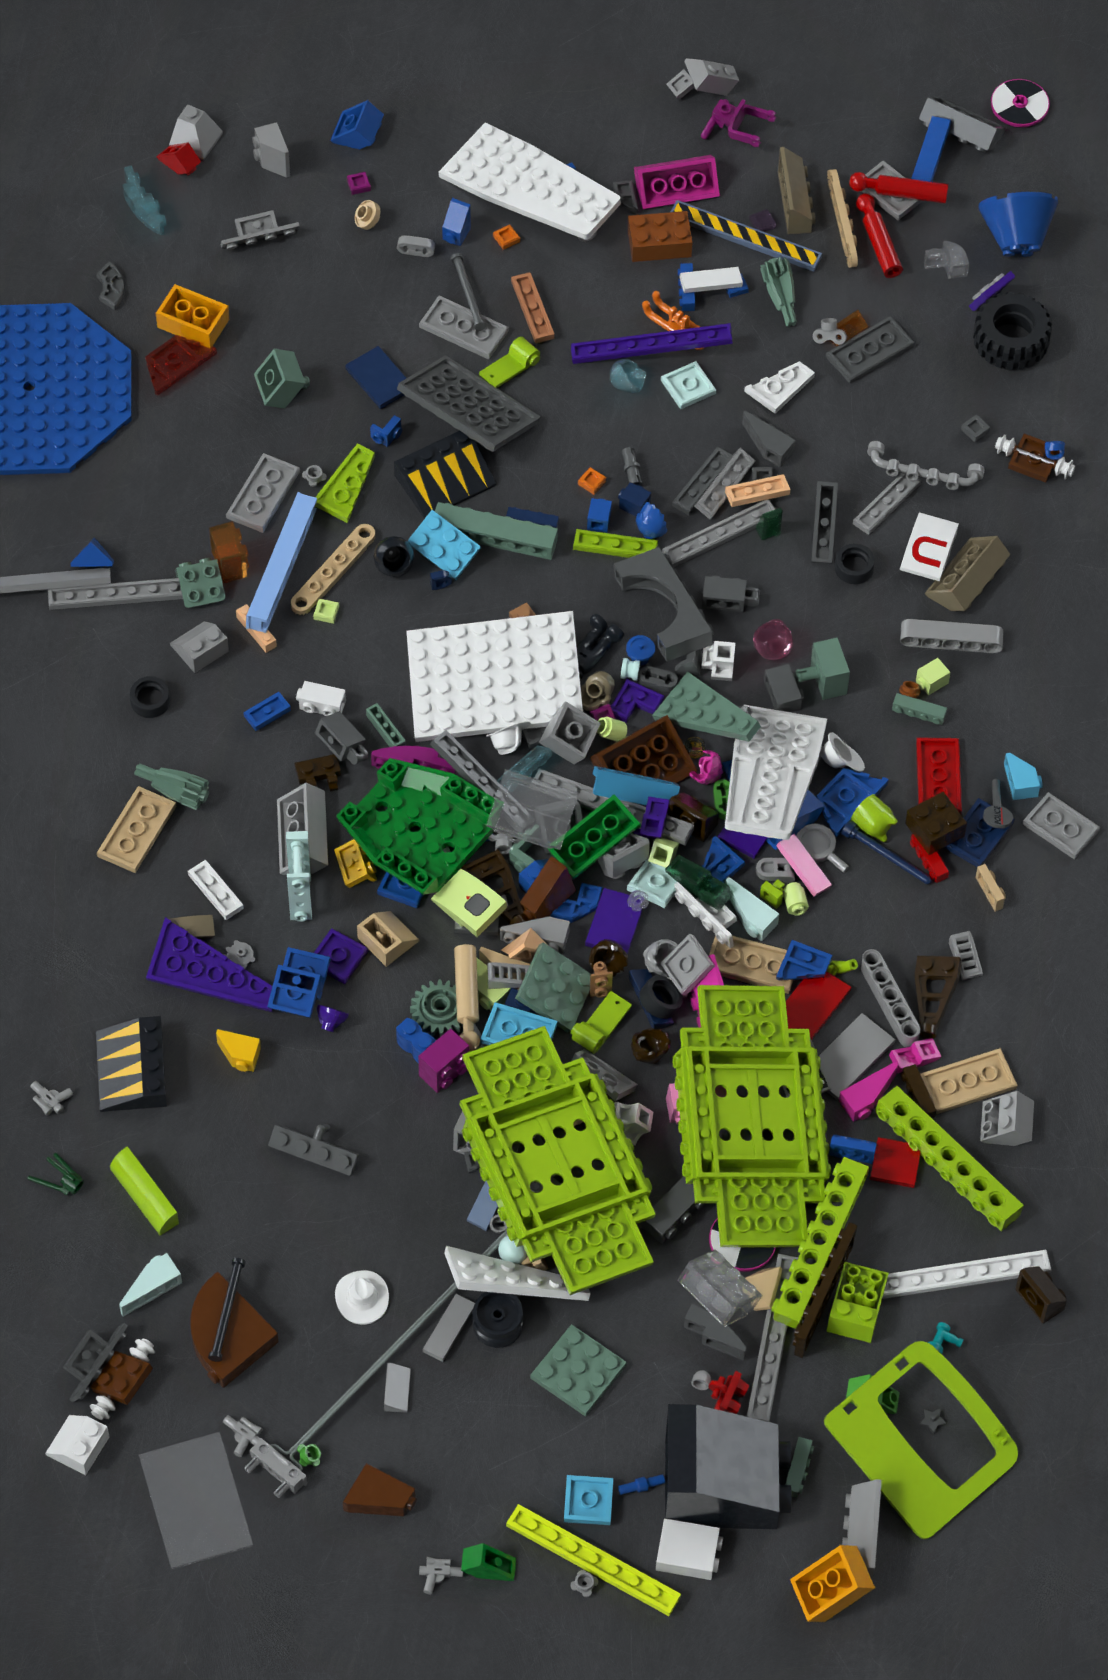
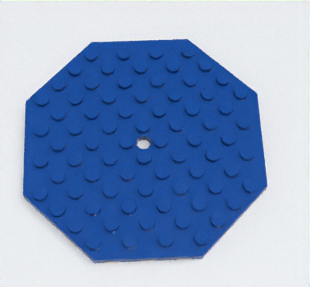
(78, 393)

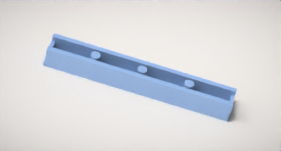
(281, 563)

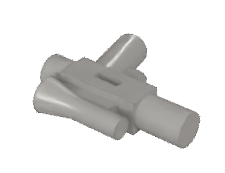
(50, 1100)
(244, 1433)
(436, 1571)

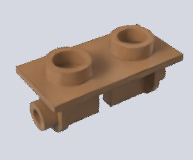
(600, 981)

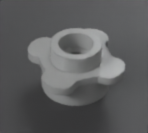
(311, 471)
(583, 1576)

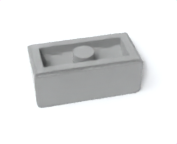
(397, 1388)

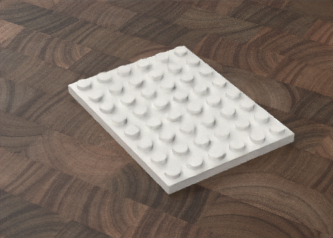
(492, 674)

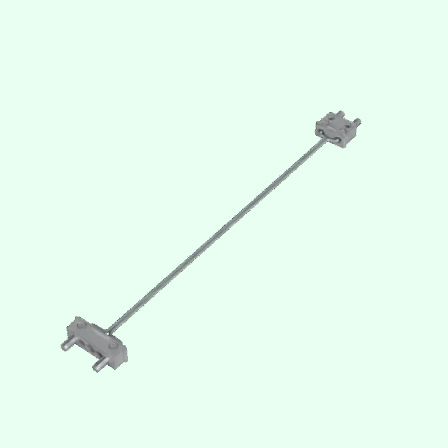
(283, 1469)

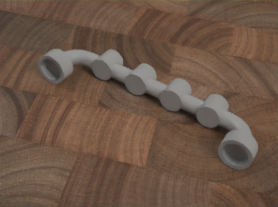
(932, 476)

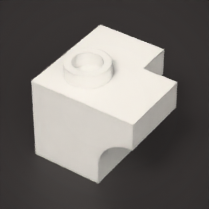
(719, 659)
(636, 1119)

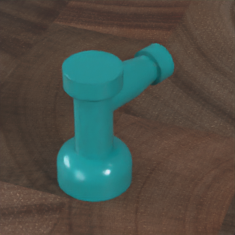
(943, 1334)

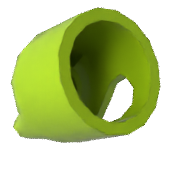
(874, 817)

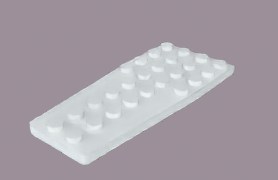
(529, 182)
(773, 773)

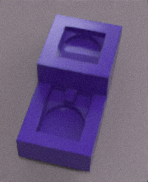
(654, 817)

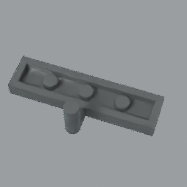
(314, 1148)

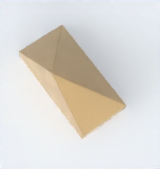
(766, 1283)

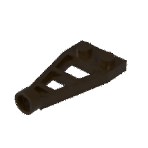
(491, 866)
(935, 969)

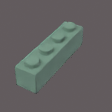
(919, 709)
(384, 726)
(799, 1464)

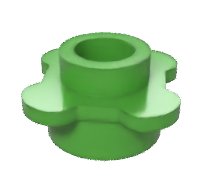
(314, 1453)

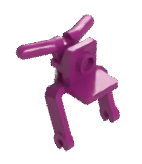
(732, 117)

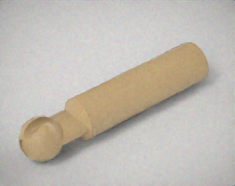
(467, 993)

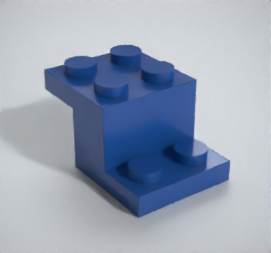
(299, 982)

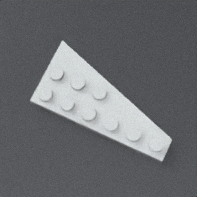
(495, 1275)

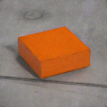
(506, 237)
(592, 480)

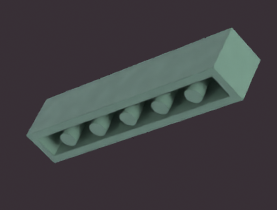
(501, 531)

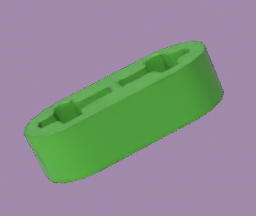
(719, 799)

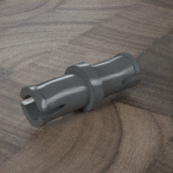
(631, 466)

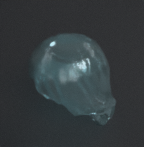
(627, 376)

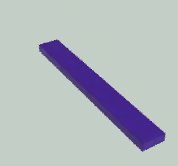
(651, 343)

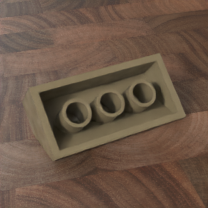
(795, 192)
(968, 573)

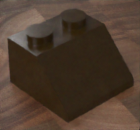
(692, 811)
(1040, 1293)

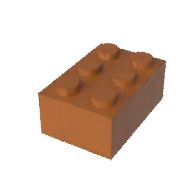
(659, 236)

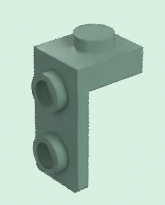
(518, 857)

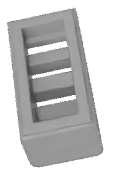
(961, 942)
(501, 982)

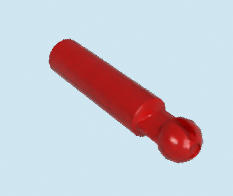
(901, 187)
(879, 237)

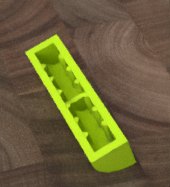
(144, 1191)

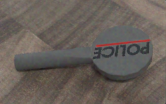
(996, 814)

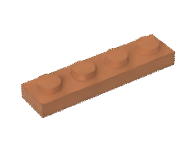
(532, 307)

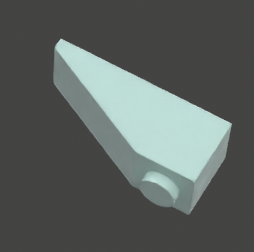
(753, 913)
(155, 1279)

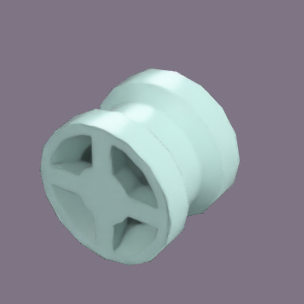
(630, 669)

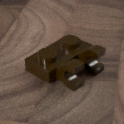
(319, 769)

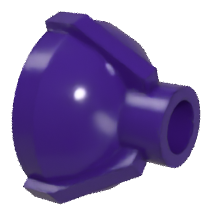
(330, 1017)

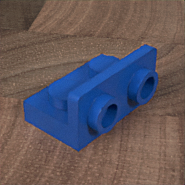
(852, 1148)

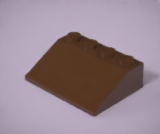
(649, 752)

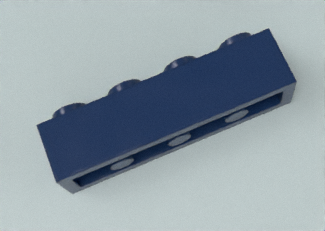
(534, 517)

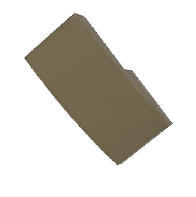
(198, 926)

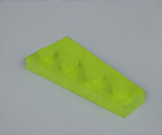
(345, 485)

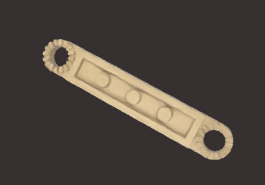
(845, 224)
(333, 569)

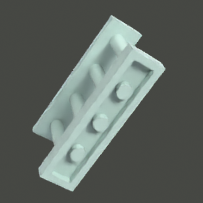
(299, 875)

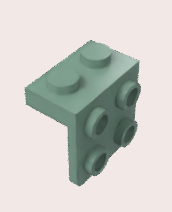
(200, 582)

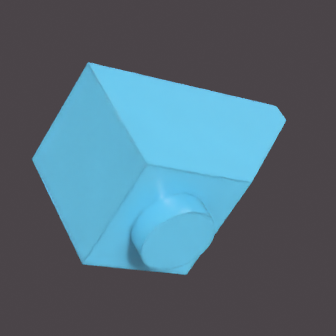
(1021, 778)

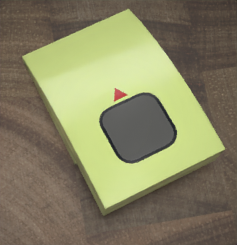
(469, 902)

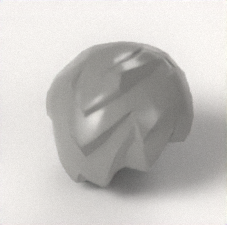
(657, 953)

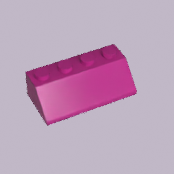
(677, 180)

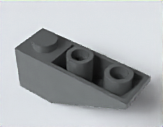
(771, 442)

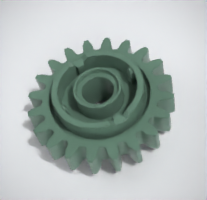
(425, 1005)

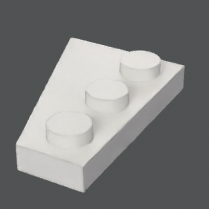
(782, 387)

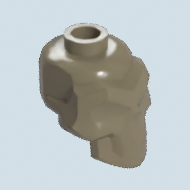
(597, 690)

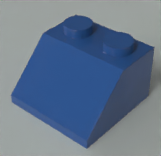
(358, 126)

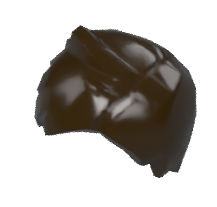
(611, 954)
(650, 1045)

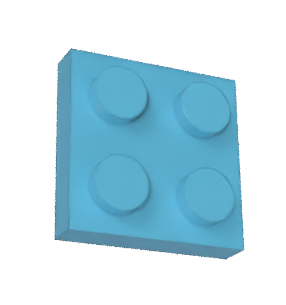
(588, 1500)

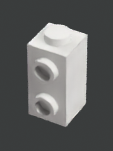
(320, 698)

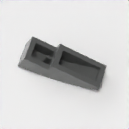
(714, 1333)

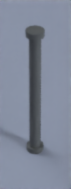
(457, 259)

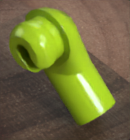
(842, 966)

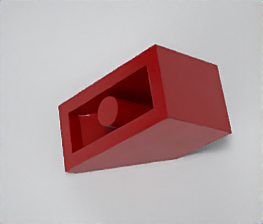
(180, 158)

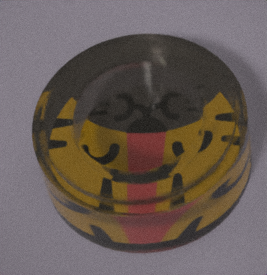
(695, 747)

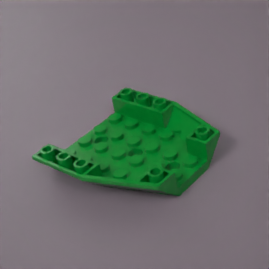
(437, 802)

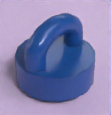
(1054, 446)

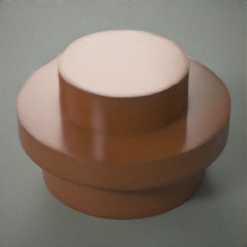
(910, 689)

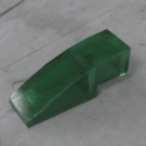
(699, 882)

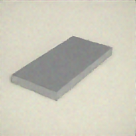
(456, 325)
(263, 493)
(853, 1053)

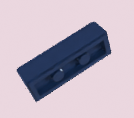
(638, 979)

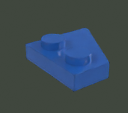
(722, 860)
(803, 962)

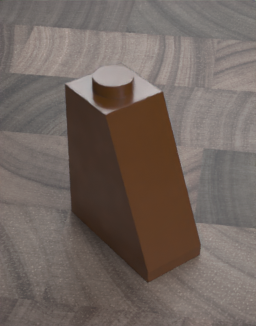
(548, 891)
(379, 1494)

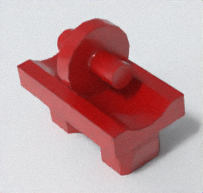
(732, 1386)

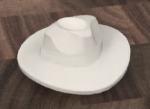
(362, 1297)

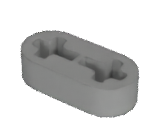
(416, 246)

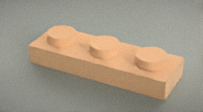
(757, 490)

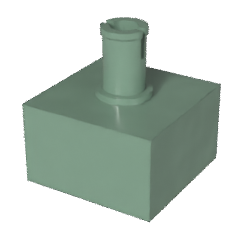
(280, 378)
(828, 669)

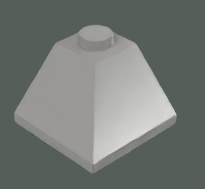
(197, 129)

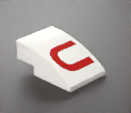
(929, 546)

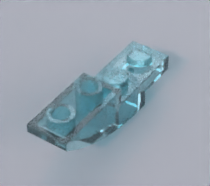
(142, 204)

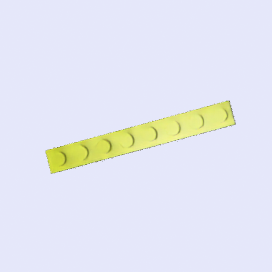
(593, 1560)

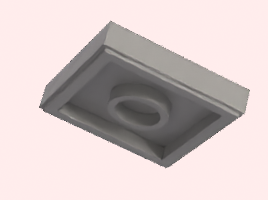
(687, 964)

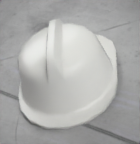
(508, 738)
(839, 754)

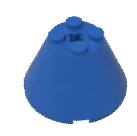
(1019, 220)

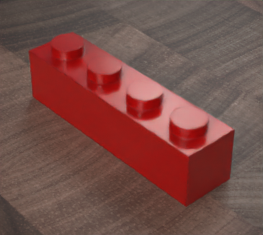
(932, 862)

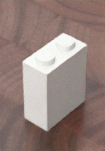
(688, 1549)

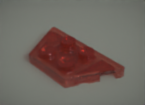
(175, 360)

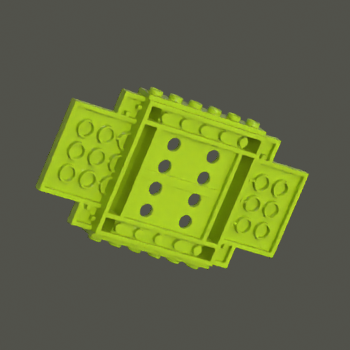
(753, 1182)
(587, 1219)

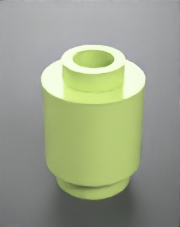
(612, 729)
(795, 899)

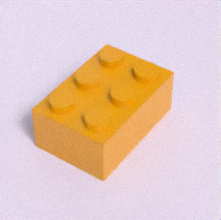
(192, 316)
(832, 1583)

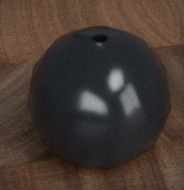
(396, 563)

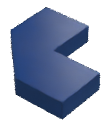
(586, 903)

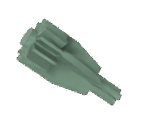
(780, 286)
(176, 785)

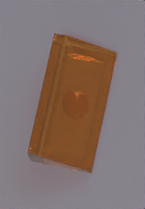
(852, 325)

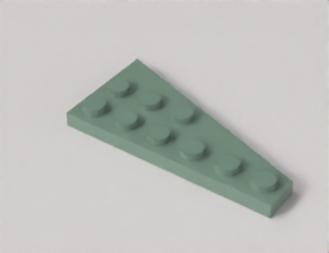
(703, 709)

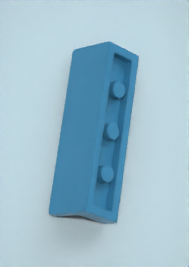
(631, 786)

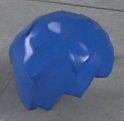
(651, 521)

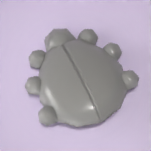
(240, 953)

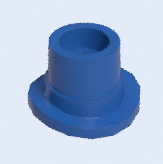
(640, 649)

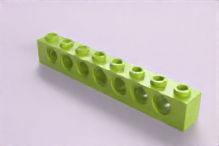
(946, 1147)
(847, 1171)

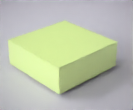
(326, 611)

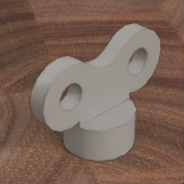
(829, 332)
(503, 842)

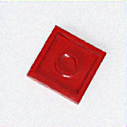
(895, 1163)

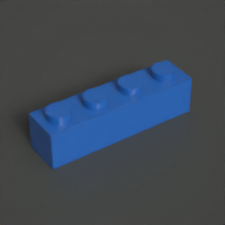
(687, 299)

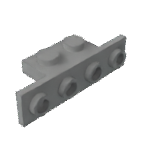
(258, 227)

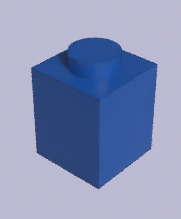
(599, 515)

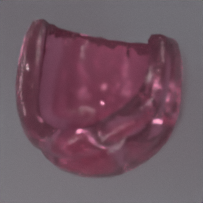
(773, 640)

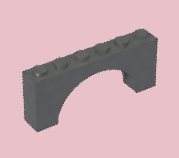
(653, 572)

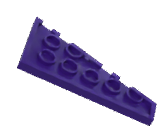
(196, 967)

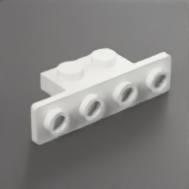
(711, 918)

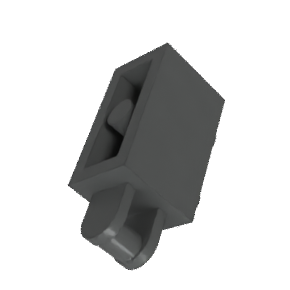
(728, 594)
(342, 738)

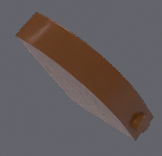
(246, 1336)

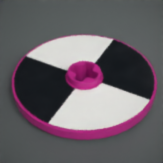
(1007, 110)
(741, 1258)

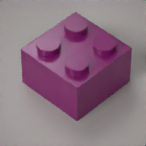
(443, 1061)

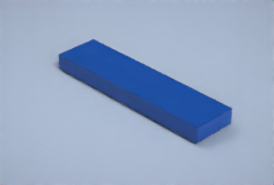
(931, 149)

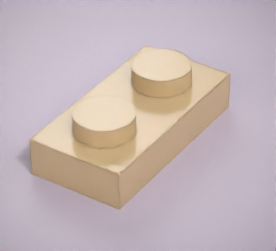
(988, 884)

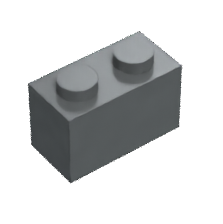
(783, 688)

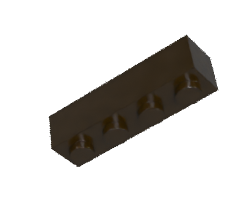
(918, 1090)

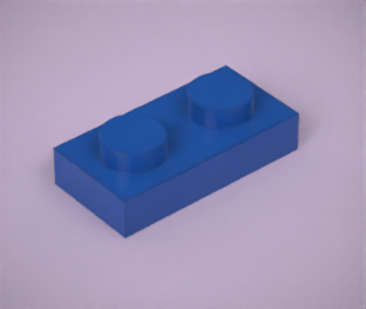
(267, 711)

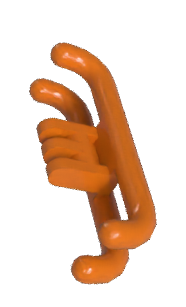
(676, 321)

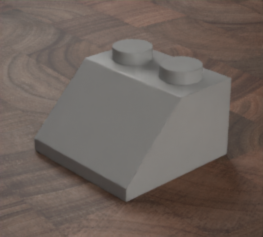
(712, 76)
(271, 149)
(201, 645)
(570, 733)
(625, 855)

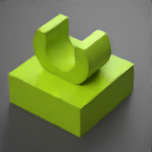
(772, 893)

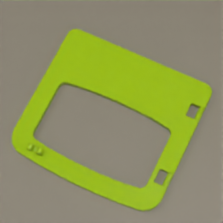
(885, 1455)

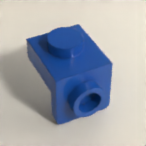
(388, 433)

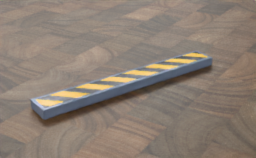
(749, 236)

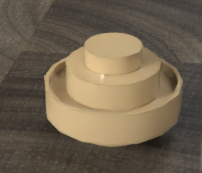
(367, 214)

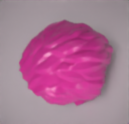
(710, 768)

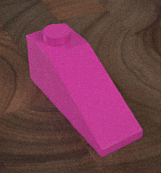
(863, 1096)

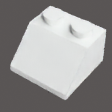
(79, 1443)

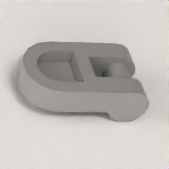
(768, 870)

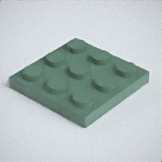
(555, 987)
(578, 1370)

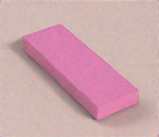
(804, 865)

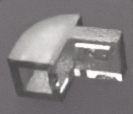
(950, 256)

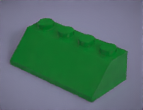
(595, 836)

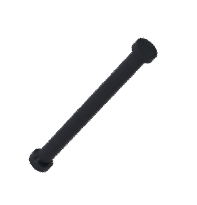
(216, 1355)

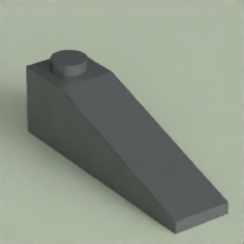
(824, 522)

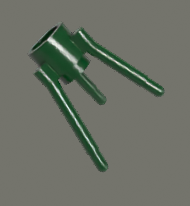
(71, 1180)

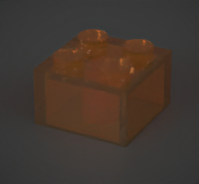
(229, 551)

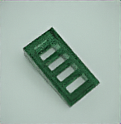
(770, 524)

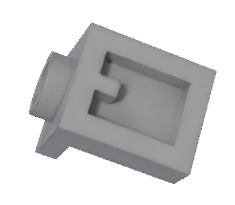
(681, 84)

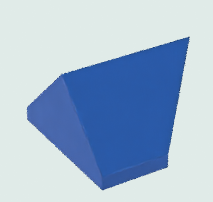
(92, 556)

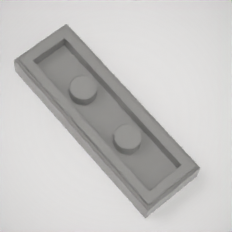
(449, 1327)

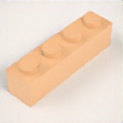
(265, 640)

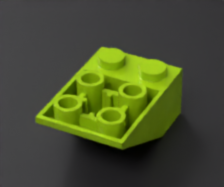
(857, 1302)

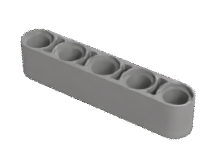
(951, 636)
(890, 989)

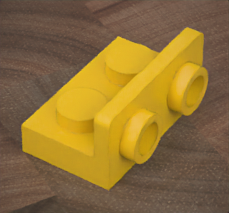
(354, 864)

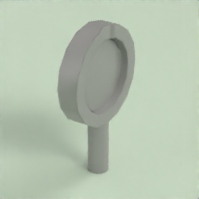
(821, 844)

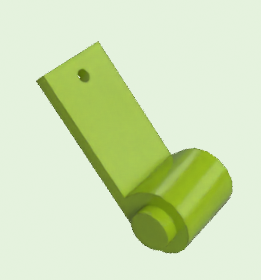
(520, 357)
(601, 1024)

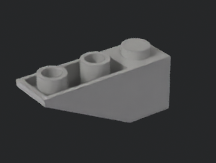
(550, 929)

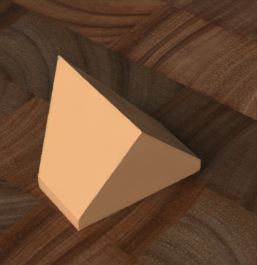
(524, 946)

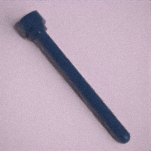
(853, 831)

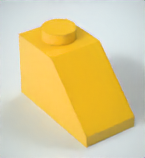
(239, 1049)

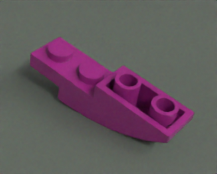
(412, 754)

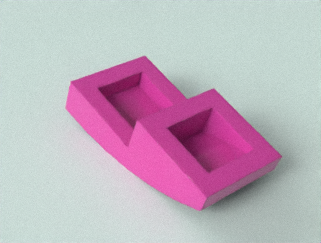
(919, 1053)

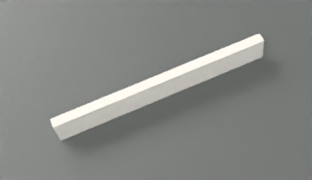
(963, 1274)

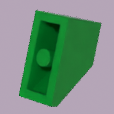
(488, 1563)

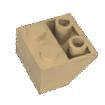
(385, 936)

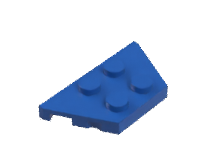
(845, 794)

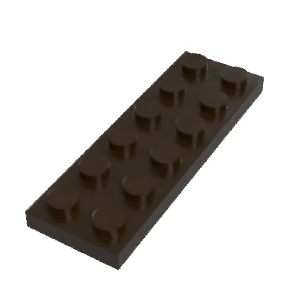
(823, 1292)

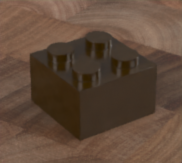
(936, 823)

